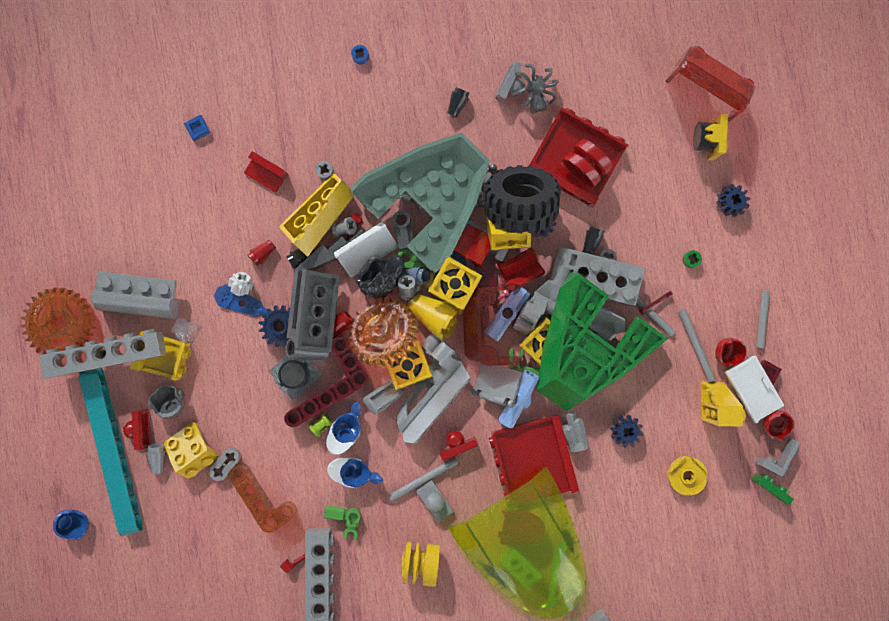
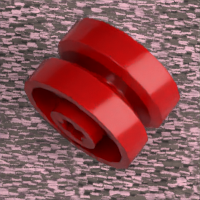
(587, 163)

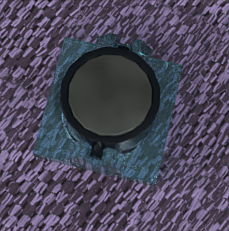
(293, 374)

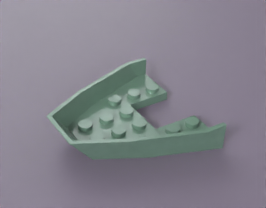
(442, 180)

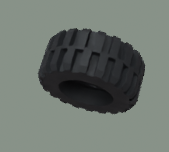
(522, 199)

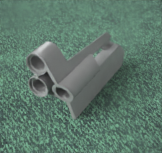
(541, 306)
(447, 381)

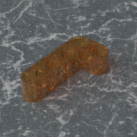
(259, 496)

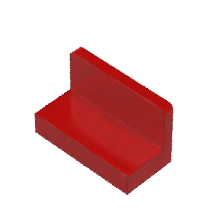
(265, 172)
(521, 268)

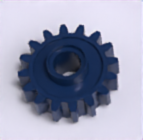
(270, 322)

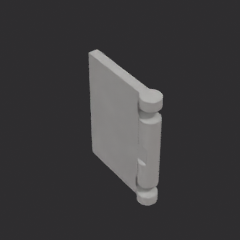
(497, 384)

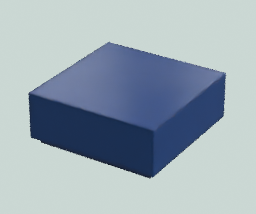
(197, 128)

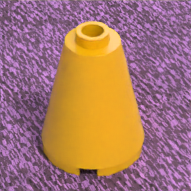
(435, 315)

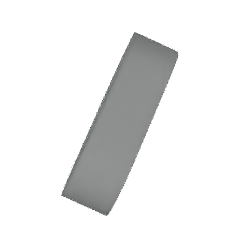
(222, 461)

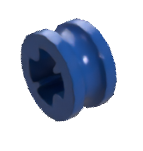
(360, 60)

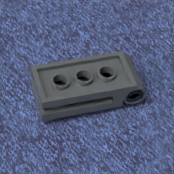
(312, 315)

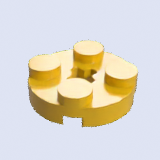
(676, 473)

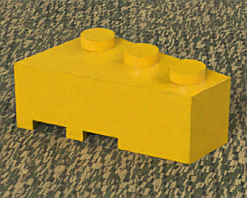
(720, 405)

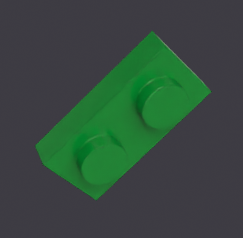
(779, 492)

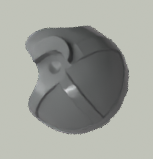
(167, 401)

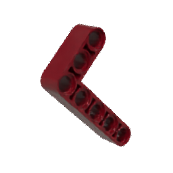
(334, 391)

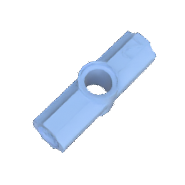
(499, 323)
(523, 399)

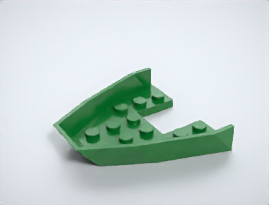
(579, 361)

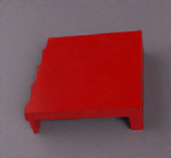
(561, 139)
(530, 448)

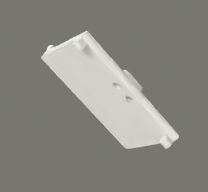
(356, 253)
(754, 392)

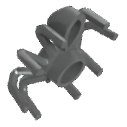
(536, 89)

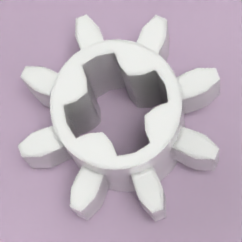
(240, 284)

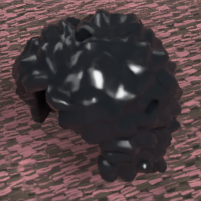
(380, 277)

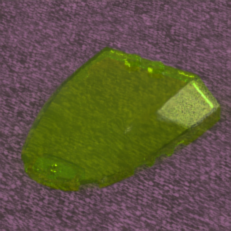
(528, 548)

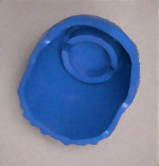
(70, 524)

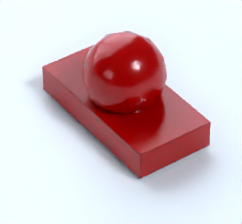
(139, 429)
(457, 444)

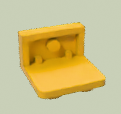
(189, 451)

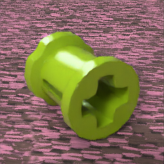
(321, 424)

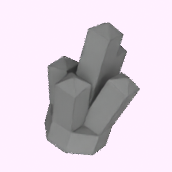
(575, 433)

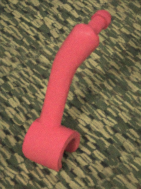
(506, 292)

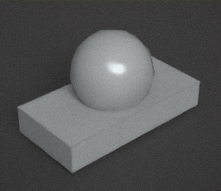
(510, 82)
(382, 397)
(434, 500)

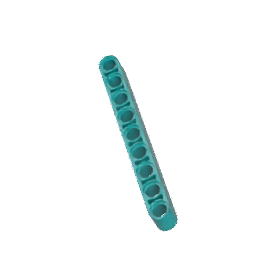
(110, 451)

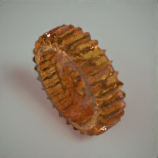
(56, 306)
(391, 341)

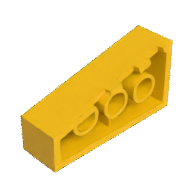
(317, 214)

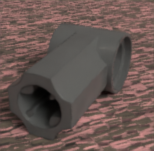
(403, 232)

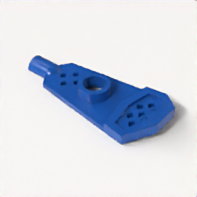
(233, 302)

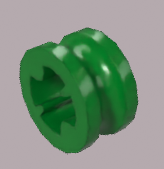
(686, 261)

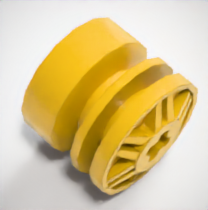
(420, 564)

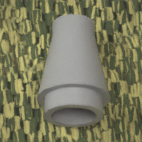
(156, 457)

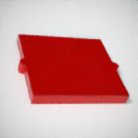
(473, 245)

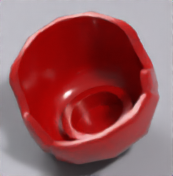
(730, 352)
(778, 424)

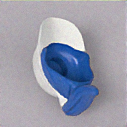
(344, 431)
(352, 472)

